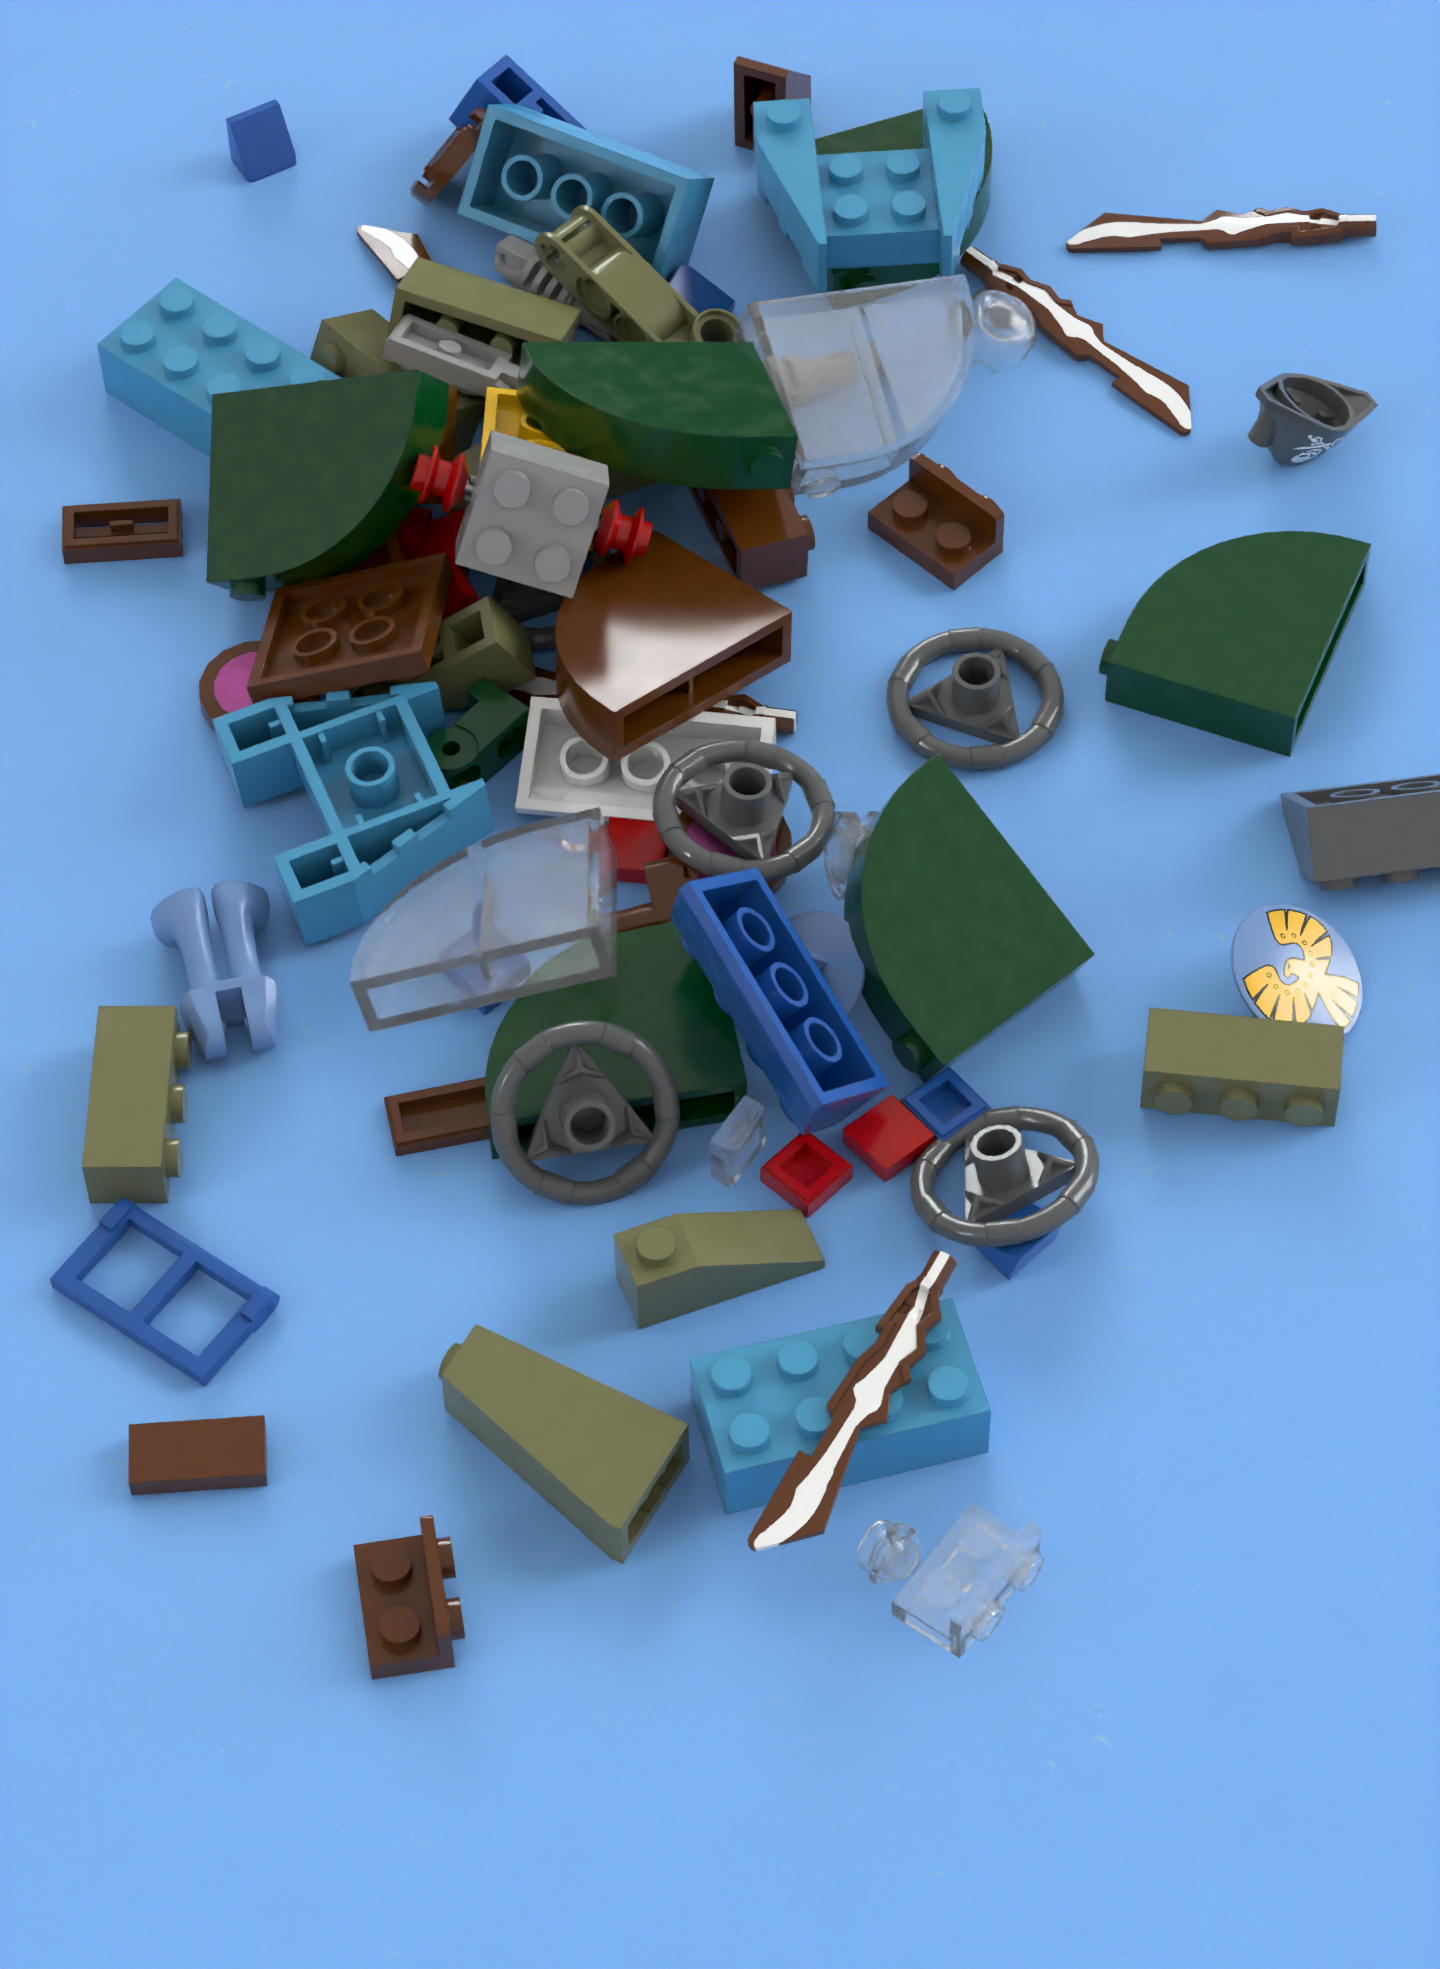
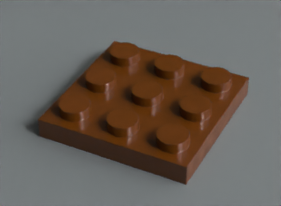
(351, 630)

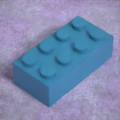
(539, 169)
(186, 349)
(772, 1399)

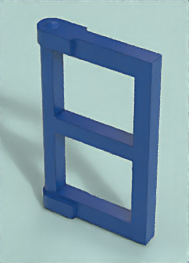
(135, 1324)

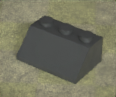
(1365, 830)

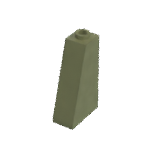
(567, 1436)

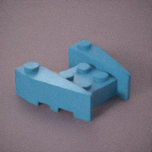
(873, 203)
(371, 788)

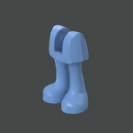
(210, 1003)

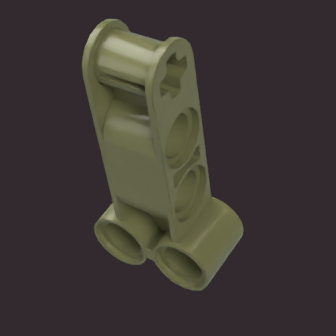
(623, 286)

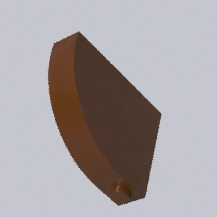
(660, 644)

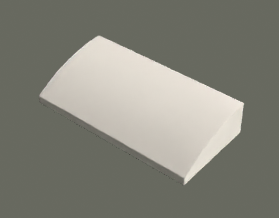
(569, 776)

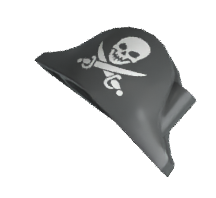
(1306, 416)

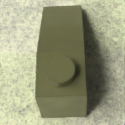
(472, 646)
(709, 1259)

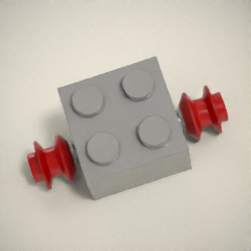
(531, 512)

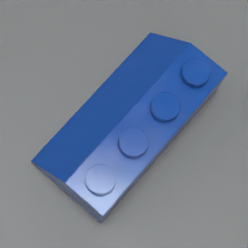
(776, 998)

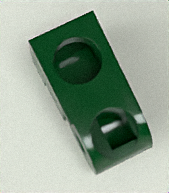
(482, 738)

